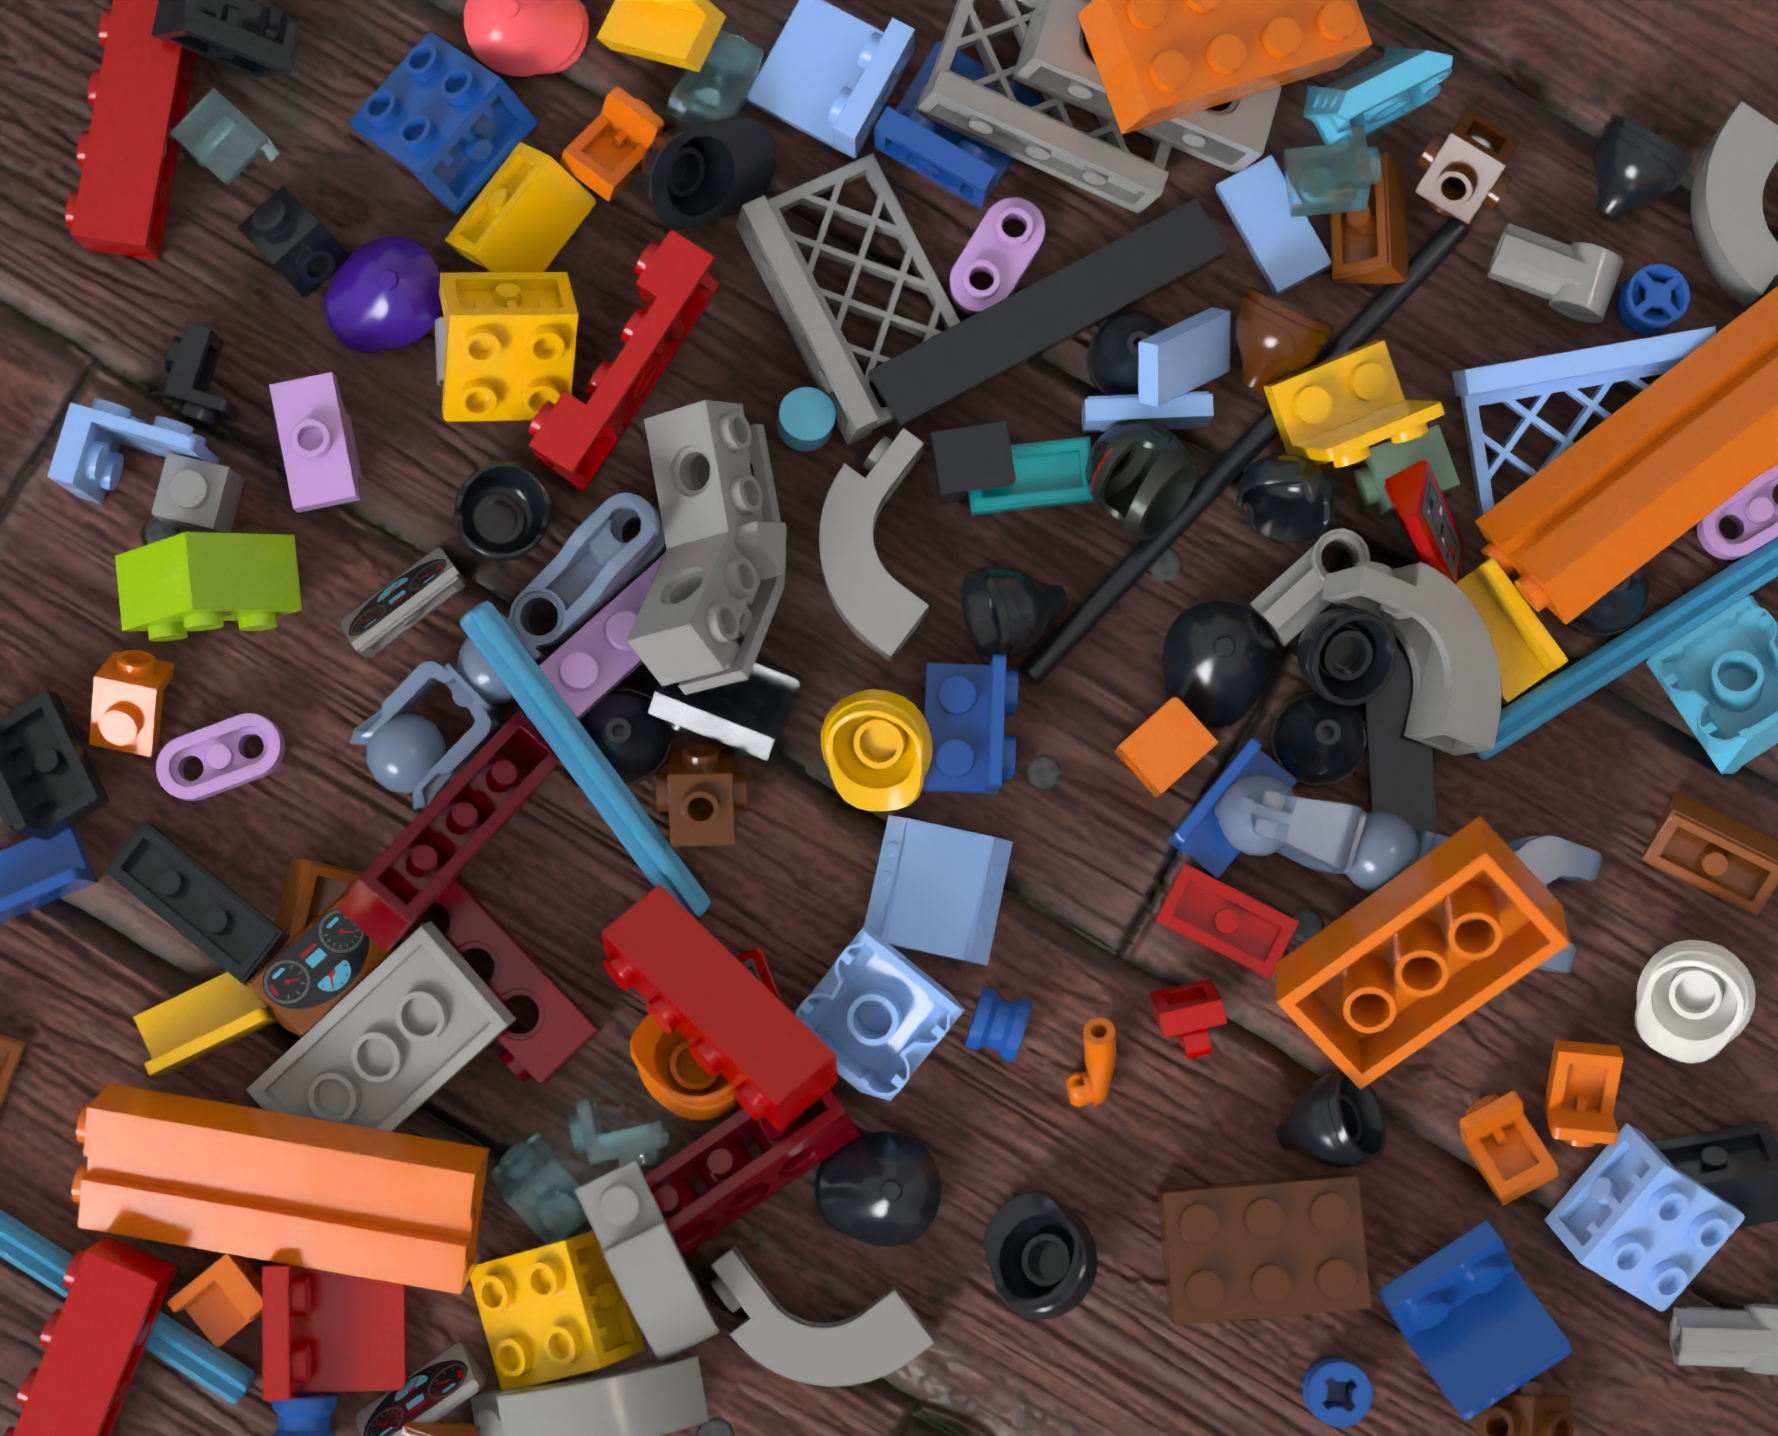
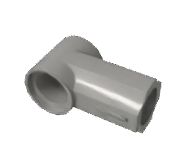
(1572, 277)
(1297, 593)
(1726, 1337)

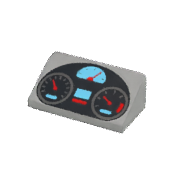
(402, 603)
(427, 1396)

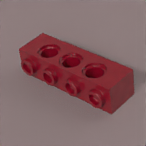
(449, 832)
(562, 1023)
(742, 1167)

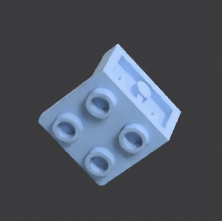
(832, 74)
(90, 440)
(1642, 1220)

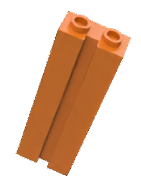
(1644, 471)
(280, 1187)

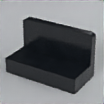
(1734, 1164)

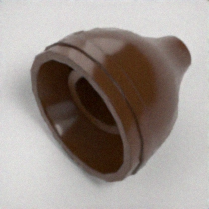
(1275, 338)

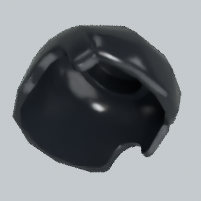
(1286, 498)
(502, 511)

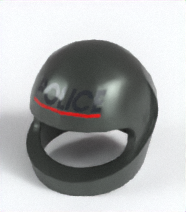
(1141, 476)

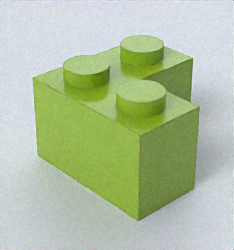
(207, 579)

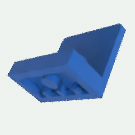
(445, 120)
(939, 152)
(967, 726)
(1474, 1321)

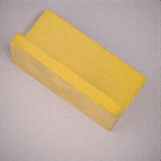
(663, 30)
(522, 214)
(1519, 638)
(200, 1022)

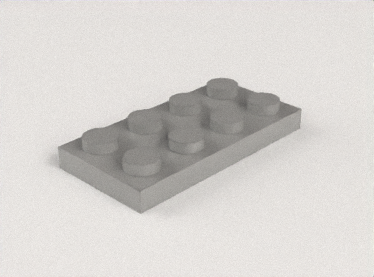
(388, 1040)

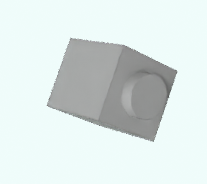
(197, 495)

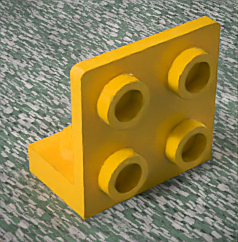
(506, 343)
(1346, 406)
(554, 1312)

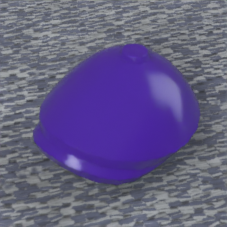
(384, 295)

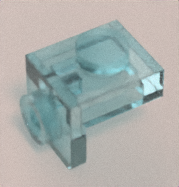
(720, 85)
(1331, 176)
(625, 1144)
(540, 1189)

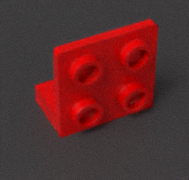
(331, 1332)

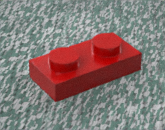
(1226, 921)

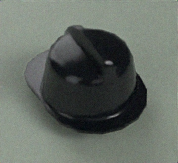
(706, 170)

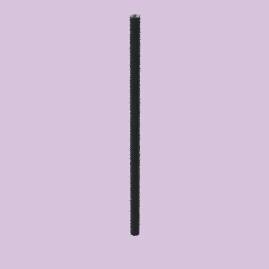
(1234, 461)

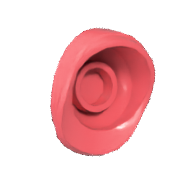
(526, 34)

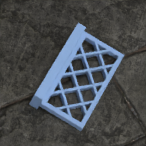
(1554, 374)

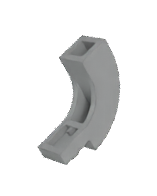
(1729, 205)
(860, 587)
(1447, 645)
(647, 1261)
(814, 1352)
(626, 1402)

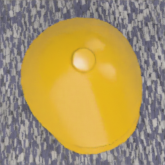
(877, 750)

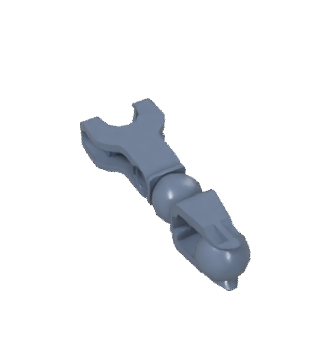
(590, 570)
(1370, 848)

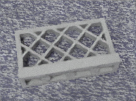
(1026, 131)
(806, 304)

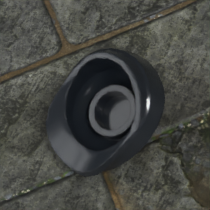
(1218, 661)
(879, 1189)
(1040, 1256)

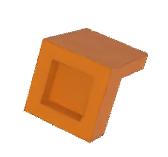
(1166, 746)
(222, 1298)

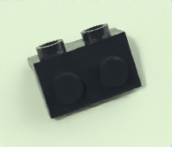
(741, 715)
(45, 770)

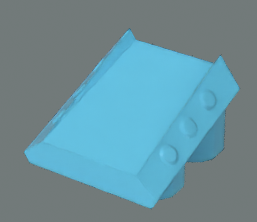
(1377, 93)
(1726, 683)

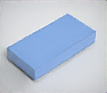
(1280, 244)
(1183, 356)
(1183, 412)

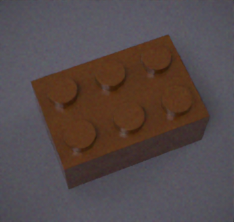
(1263, 1249)

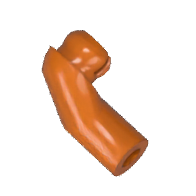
(1100, 1060)

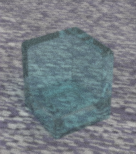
(222, 137)

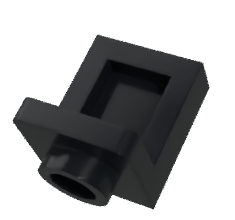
(294, 242)
(191, 368)

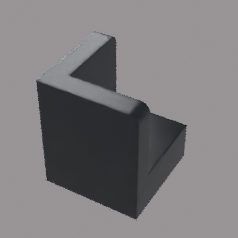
(971, 460)

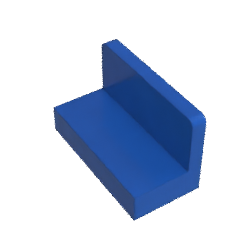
(1200, 833)
(42, 872)

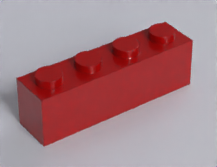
(129, 149)
(719, 1009)
(94, 1342)

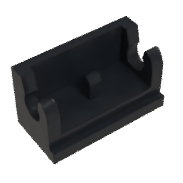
(230, 33)

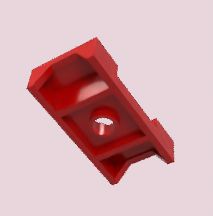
(675, 291)

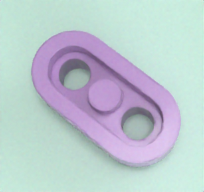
(997, 254)
(1753, 514)
(222, 757)

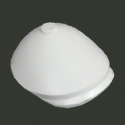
(1693, 1000)

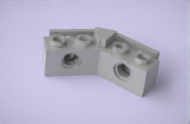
(721, 546)

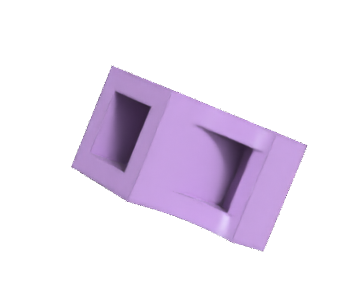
(316, 442)

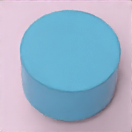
(806, 419)

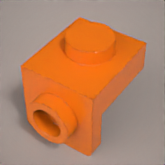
(612, 144)
(129, 702)
(1583, 1092)
(1506, 1147)

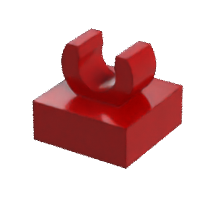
(1188, 1013)

